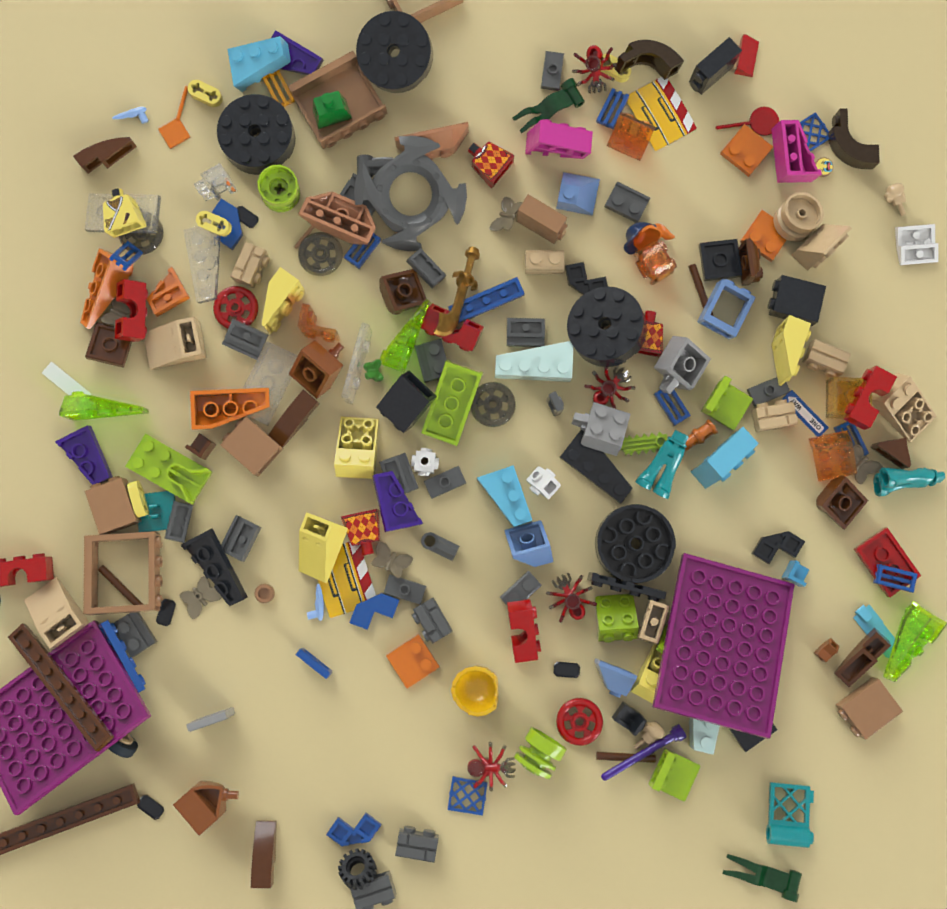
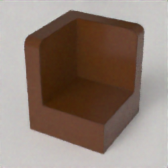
(201, 446)

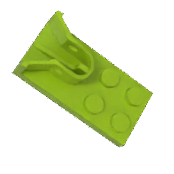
(453, 402)
(168, 469)

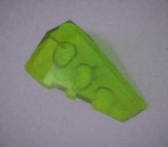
(402, 346)
(85, 407)
(914, 632)

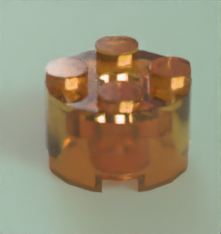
(655, 262)

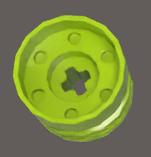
(271, 181)
(540, 753)

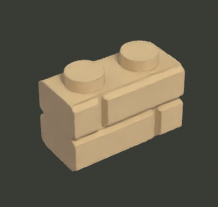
(544, 262)
(249, 265)
(826, 358)
(774, 416)
(653, 622)

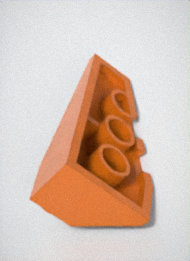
(103, 287)
(223, 406)

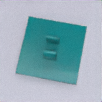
(159, 511)

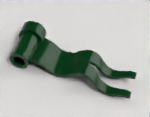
(553, 103)
(768, 877)

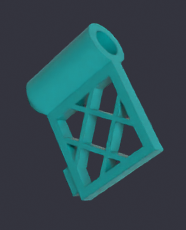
(789, 832)

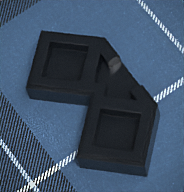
(578, 280)
(785, 541)

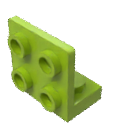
(727, 404)
(674, 775)

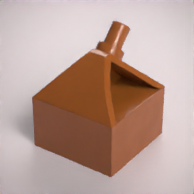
(317, 368)
(204, 804)

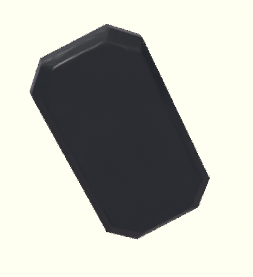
(247, 217)
(166, 612)
(566, 669)
(150, 807)

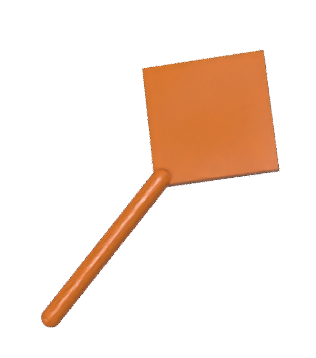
(174, 131)

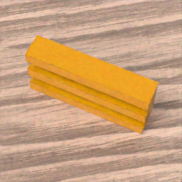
(285, 102)

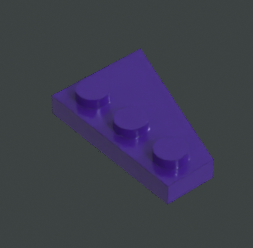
(302, 59)
(86, 453)
(393, 504)

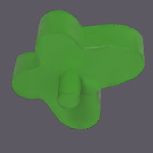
(372, 370)

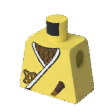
(121, 214)

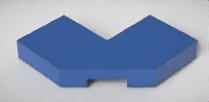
(231, 214)
(380, 603)
(346, 835)

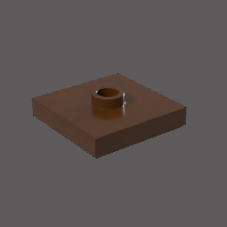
(107, 349)

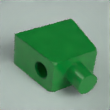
(330, 109)

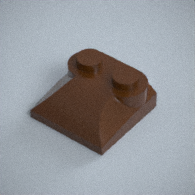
(750, 262)
(401, 291)
(841, 501)

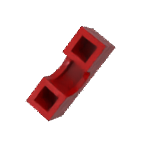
(134, 296)
(465, 337)
(860, 410)
(37, 569)
(522, 617)

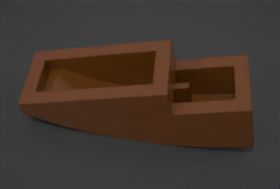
(104, 152)
(293, 418)
(862, 657)
(263, 854)

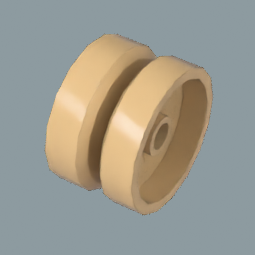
(798, 217)

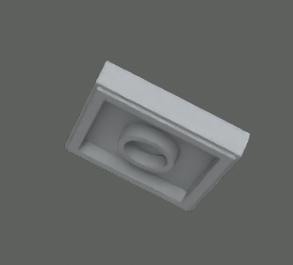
(210, 719)

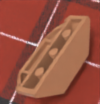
(448, 137)
(339, 217)

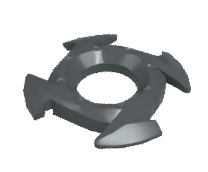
(378, 193)

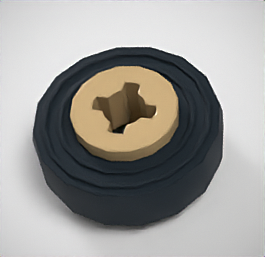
(125, 747)

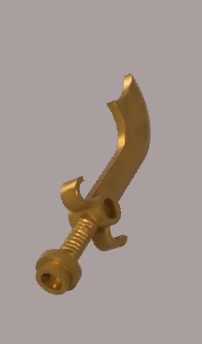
(449, 321)

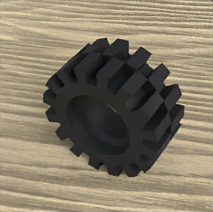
(362, 878)

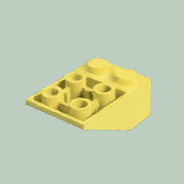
(281, 295)
(788, 347)
(356, 447)
(319, 546)
(648, 675)

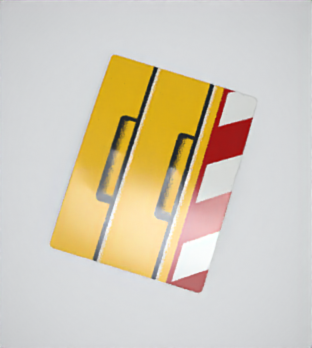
(664, 110)
(348, 582)

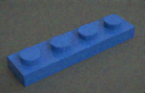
(490, 299)
(119, 647)

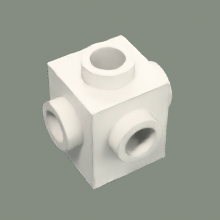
(425, 470)
(543, 482)

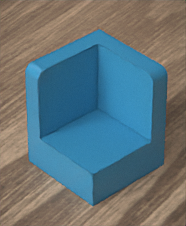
(795, 573)

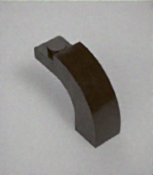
(650, 53)
(847, 148)

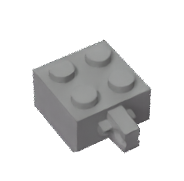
(681, 364)
(603, 428)

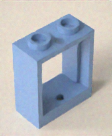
(717, 325)

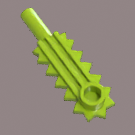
(644, 443)

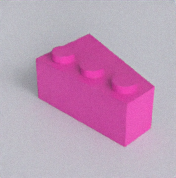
(560, 139)
(792, 154)

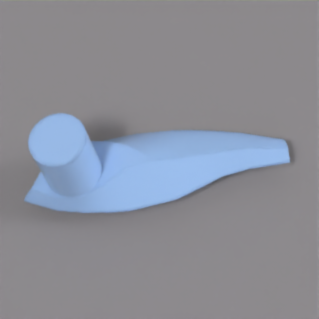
(139, 111)
(319, 605)

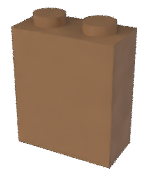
(542, 219)
(251, 446)
(111, 505)
(868, 708)

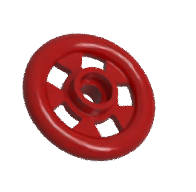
(240, 292)
(569, 734)

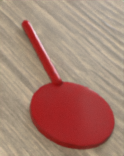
(760, 121)

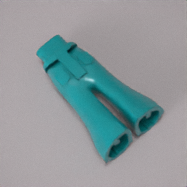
(669, 454)
(894, 479)

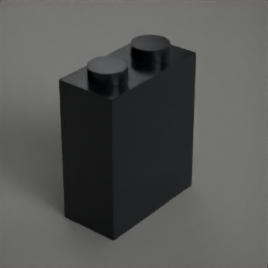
(715, 66)
(796, 298)
(406, 401)

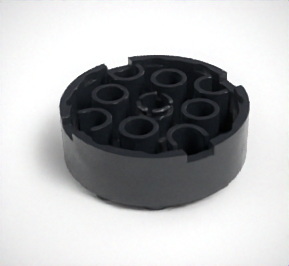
(380, 38)
(245, 119)
(595, 312)
(655, 539)

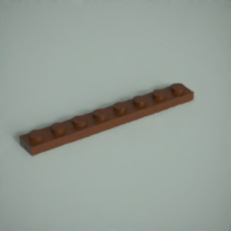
(61, 687)
(68, 818)

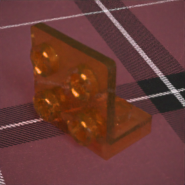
(631, 135)
(307, 325)
(833, 455)

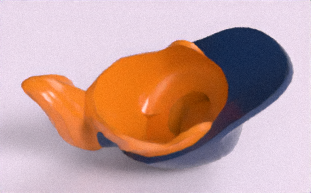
(642, 234)

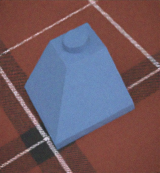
(577, 193)
(529, 544)
(615, 678)

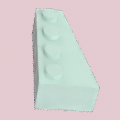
(540, 363)
(702, 736)

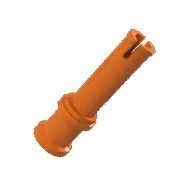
(699, 435)

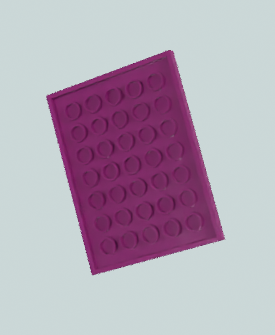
(724, 646)
(37, 736)

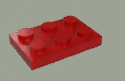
(885, 550)

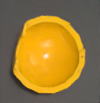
(476, 690)

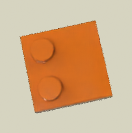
(746, 150)
(765, 236)
(412, 661)

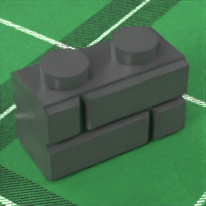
(521, 589)
(432, 620)
(417, 844)
(380, 891)

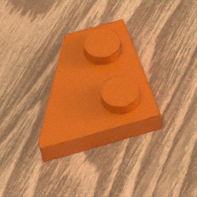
(167, 294)

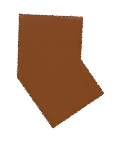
(827, 650)

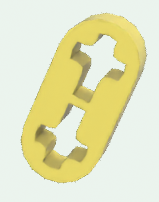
(613, 73)
(207, 90)
(215, 219)
(138, 499)

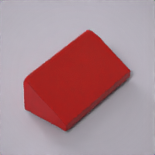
(746, 61)

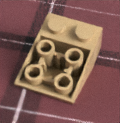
(821, 245)
(175, 343)
(905, 407)
(55, 613)

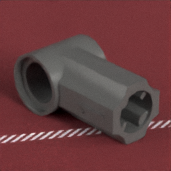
(373, 164)
(442, 546)

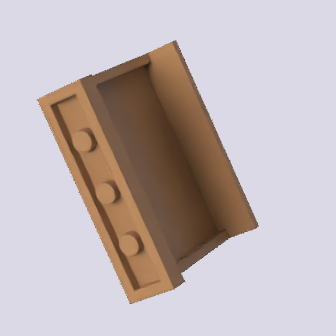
(348, 79)

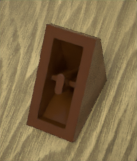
(894, 451)

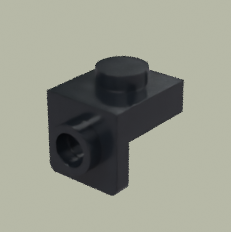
(629, 718)

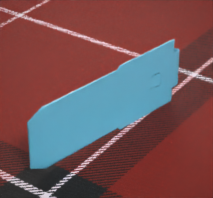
(868, 620)

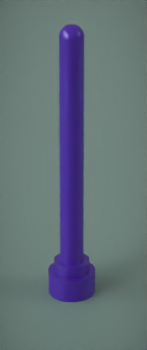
(676, 734)

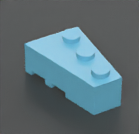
(257, 60)
(725, 458)
(507, 494)

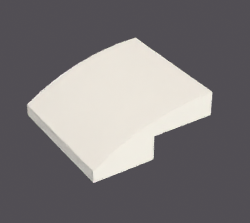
(916, 244)

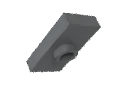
(552, 71)
(426, 268)
(767, 391)
(555, 403)
(445, 482)
(178, 522)
(405, 589)

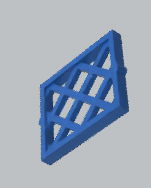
(821, 126)
(465, 810)

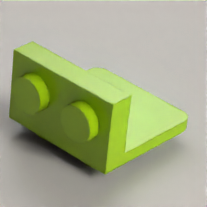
(616, 618)

